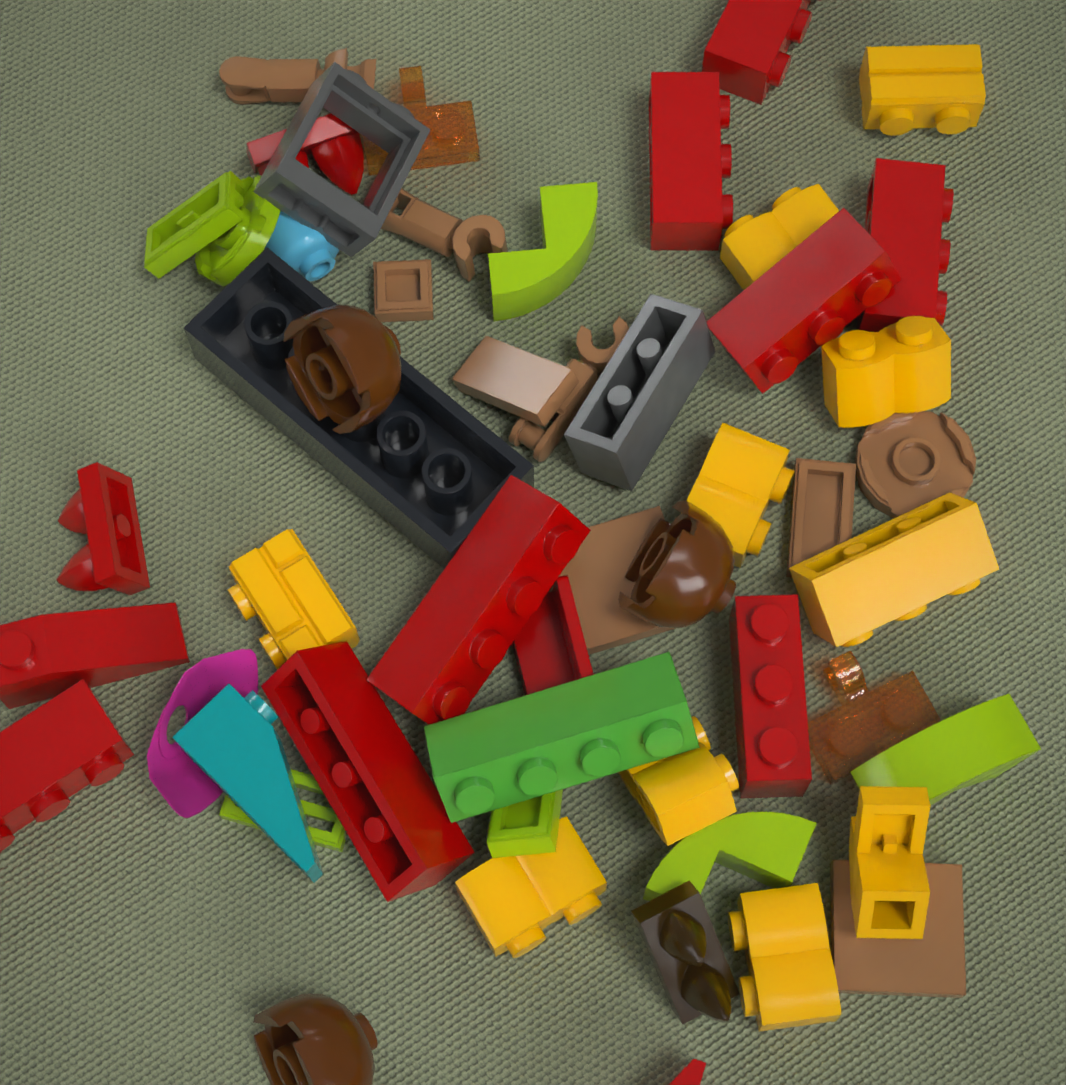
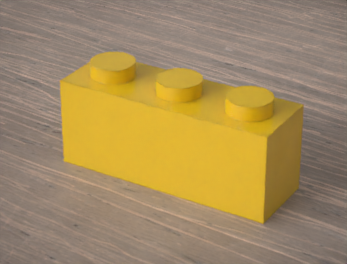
(894, 570)

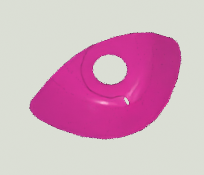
(169, 767)

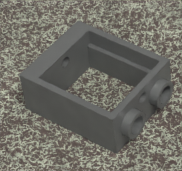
(316, 201)

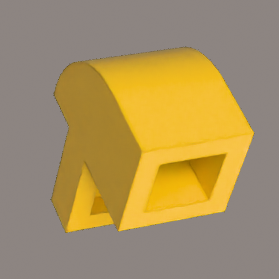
(888, 862)

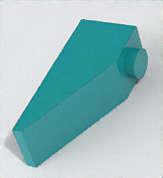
(247, 761)

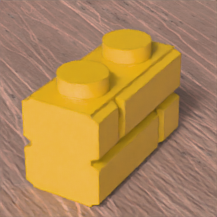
(922, 88)
(289, 599)

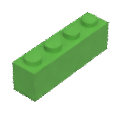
(560, 737)

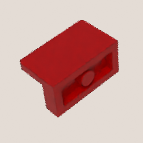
(552, 643)

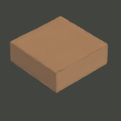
(403, 290)

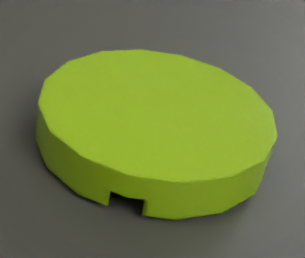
(239, 246)

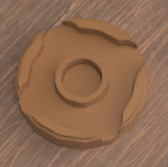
(913, 461)

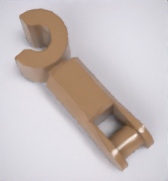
(282, 79)
(446, 232)
(587, 372)

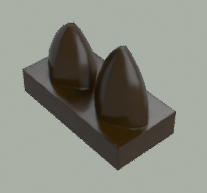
(687, 954)

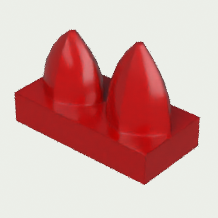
(333, 146)
(109, 517)

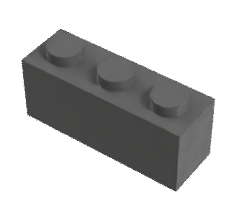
(640, 392)

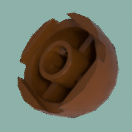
(344, 365)
(681, 570)
(315, 1043)

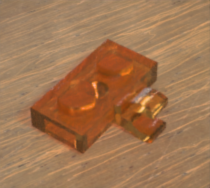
(451, 128)
(866, 720)

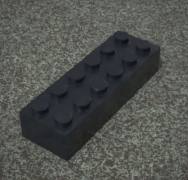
(416, 464)

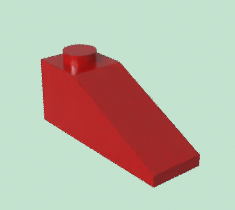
(101, 646)

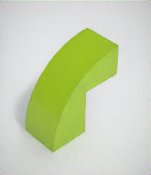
(535, 277)
(954, 751)
(751, 843)

